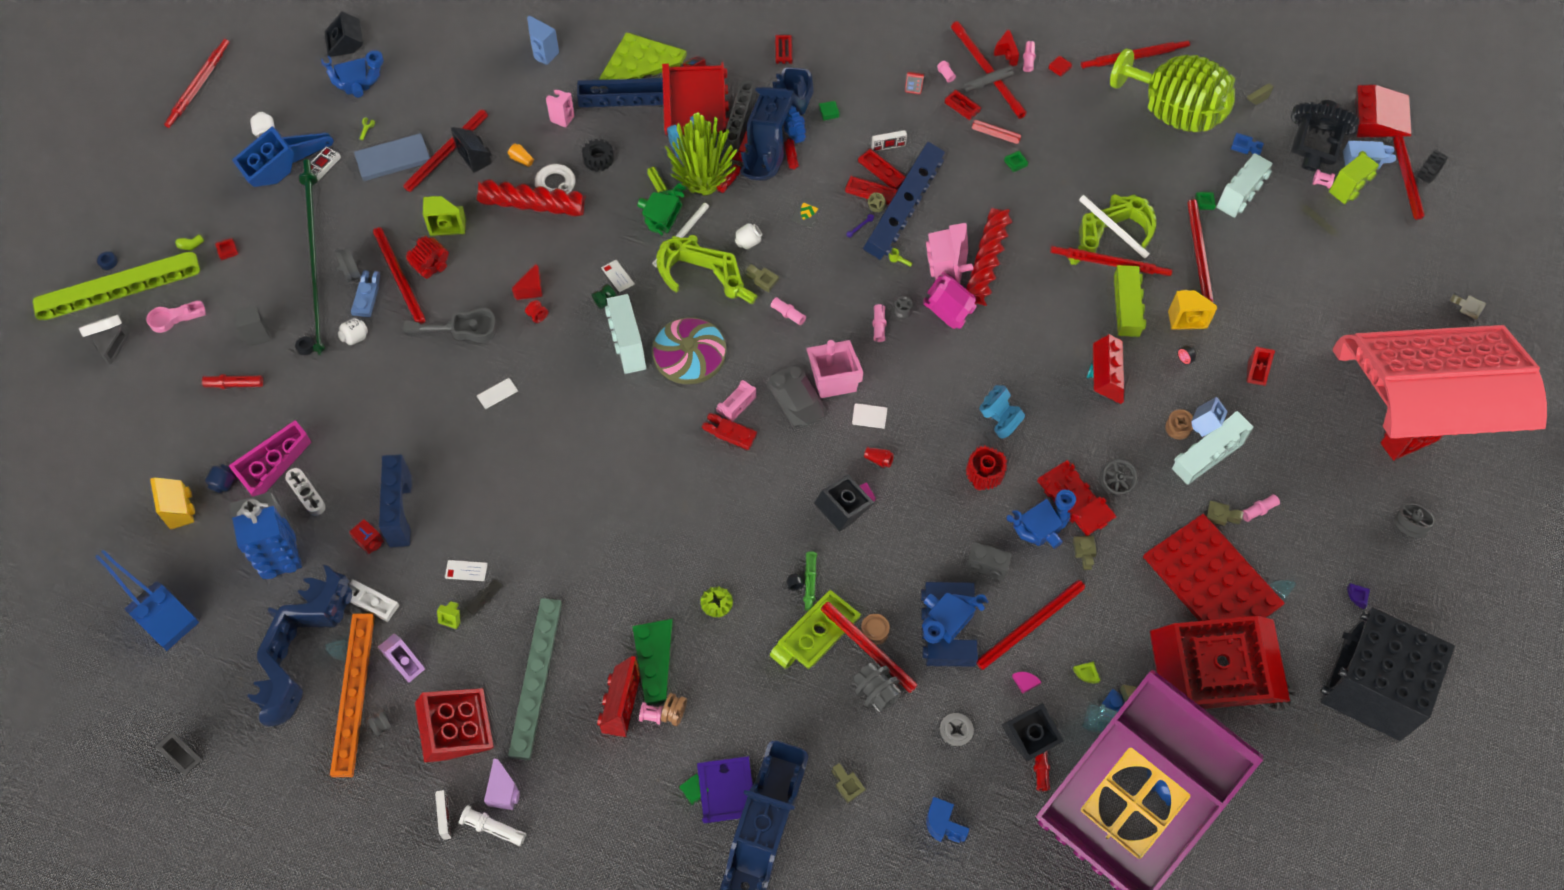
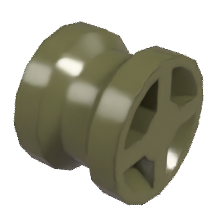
(876, 198)

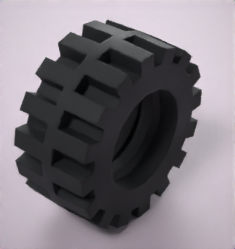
(597, 162)
(1432, 166)

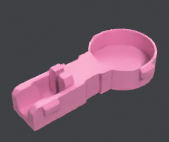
(163, 319)

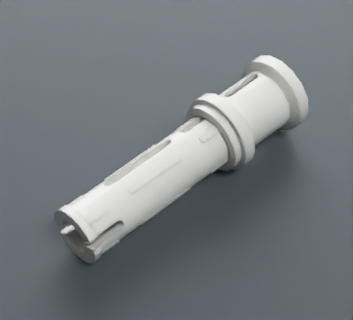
(484, 823)

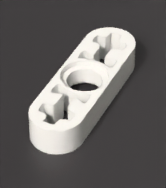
(100, 325)
(297, 488)

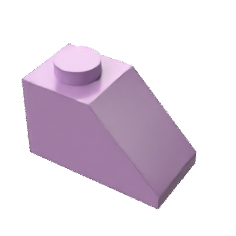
(401, 657)
(501, 789)

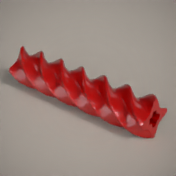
(525, 198)
(986, 257)

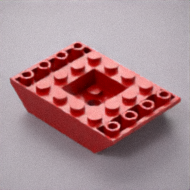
(1189, 654)

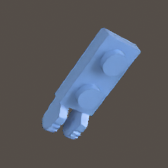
(365, 295)

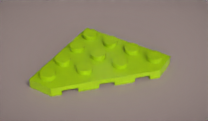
(640, 58)

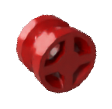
(536, 311)

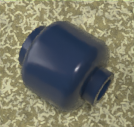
(220, 478)

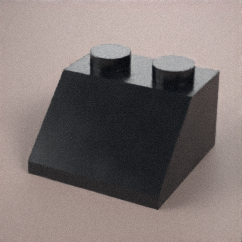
(343, 35)
(471, 149)
(843, 502)
(1032, 732)

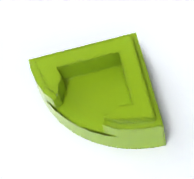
(1087, 672)

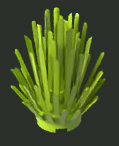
(700, 157)

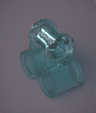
(1097, 717)

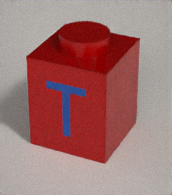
(366, 536)

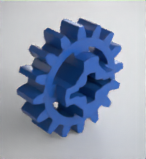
(794, 125)

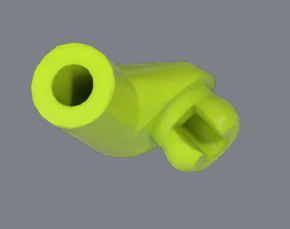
(189, 244)

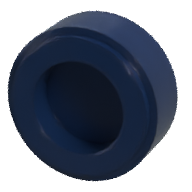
(107, 260)

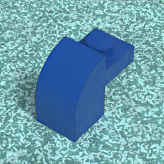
(939, 824)

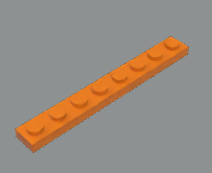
(352, 696)

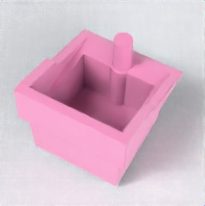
(949, 252)
(835, 368)

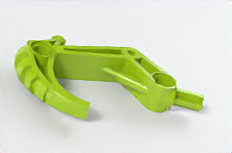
(1120, 209)
(688, 250)

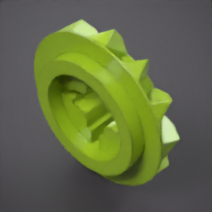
(711, 608)

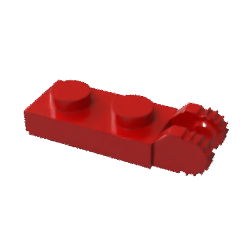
(730, 431)

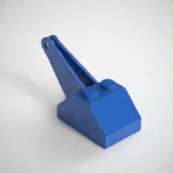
(271, 155)
(155, 609)

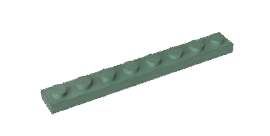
(535, 679)

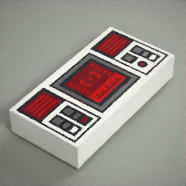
(889, 140)
(323, 162)
(443, 815)

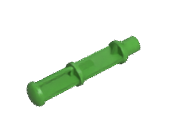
(810, 579)

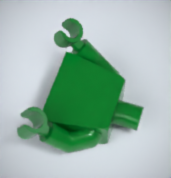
(662, 209)

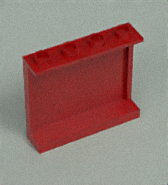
(693, 91)

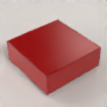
(1060, 66)
(226, 249)

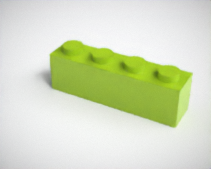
(1129, 301)

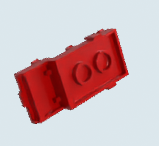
(1088, 512)

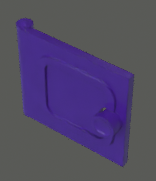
(726, 785)

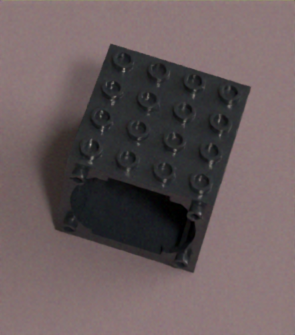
(1387, 674)

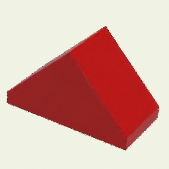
(529, 285)
(1259, 365)

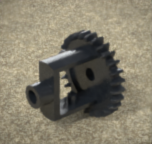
(1324, 117)

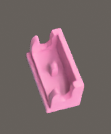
(560, 108)
(737, 401)

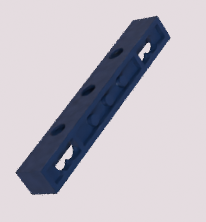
(620, 92)
(899, 207)

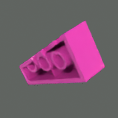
(270, 459)

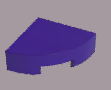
(1358, 595)

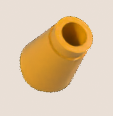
(520, 155)

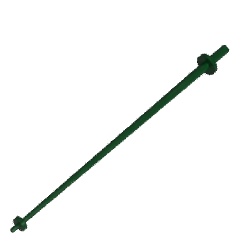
(309, 179)

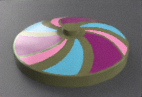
(689, 350)

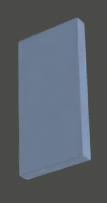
(392, 157)

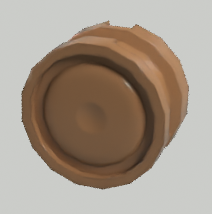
(1179, 424)
(875, 628)
(673, 709)

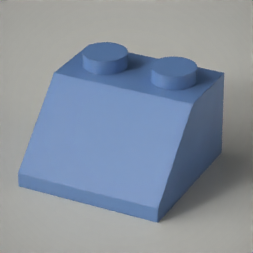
(543, 40)

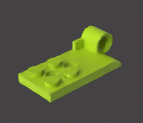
(804, 642)

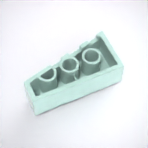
(1244, 185)
(625, 333)
(1212, 448)

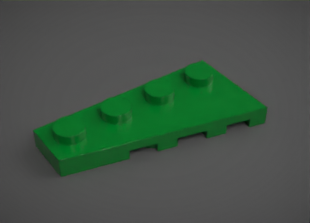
(653, 656)

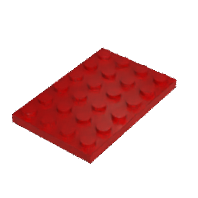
(1211, 574)

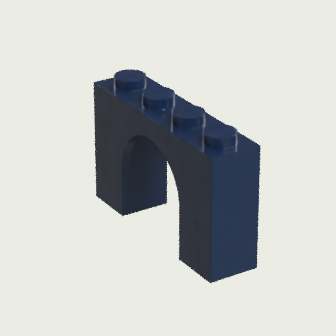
(394, 483)
(958, 651)

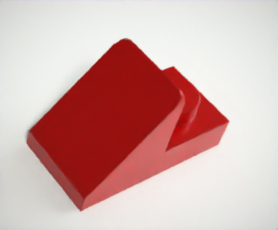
(1007, 47)

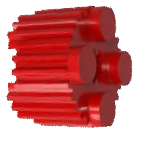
(428, 257)
(986, 468)

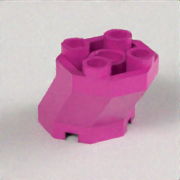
(950, 301)

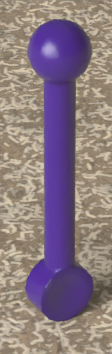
(870, 218)

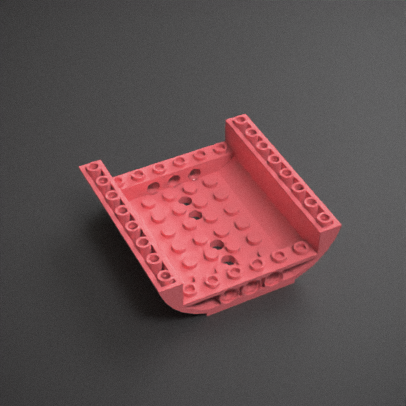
(1450, 380)

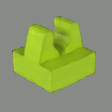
(449, 615)

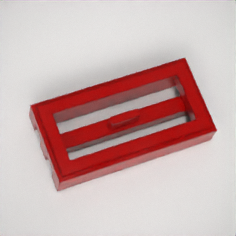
(783, 59)
(960, 106)

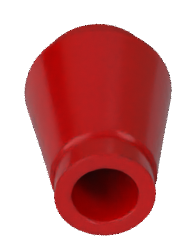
(879, 456)

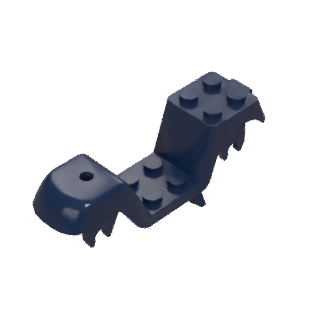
(767, 118)
(324, 608)
(765, 817)

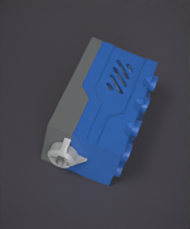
(265, 535)

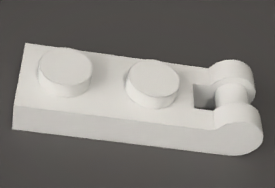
(372, 601)

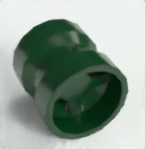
(600, 296)

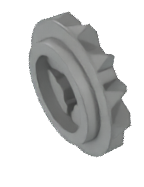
(956, 720)

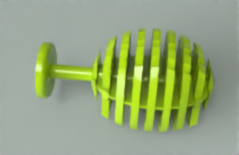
(1183, 90)

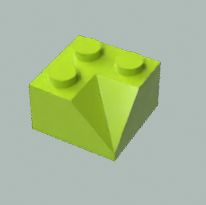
(1353, 178)
(443, 217)

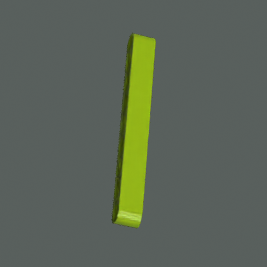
(115, 286)

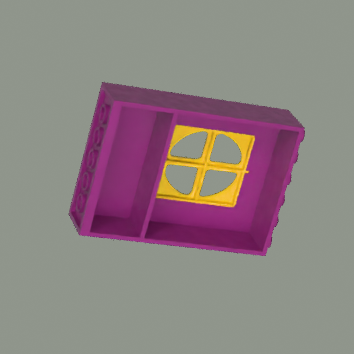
(1181, 746)

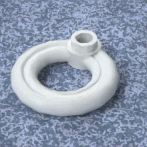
(569, 176)

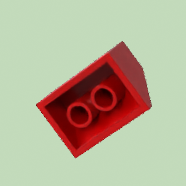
(1109, 368)

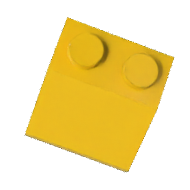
(1190, 310)
(172, 502)

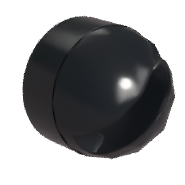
(794, 582)

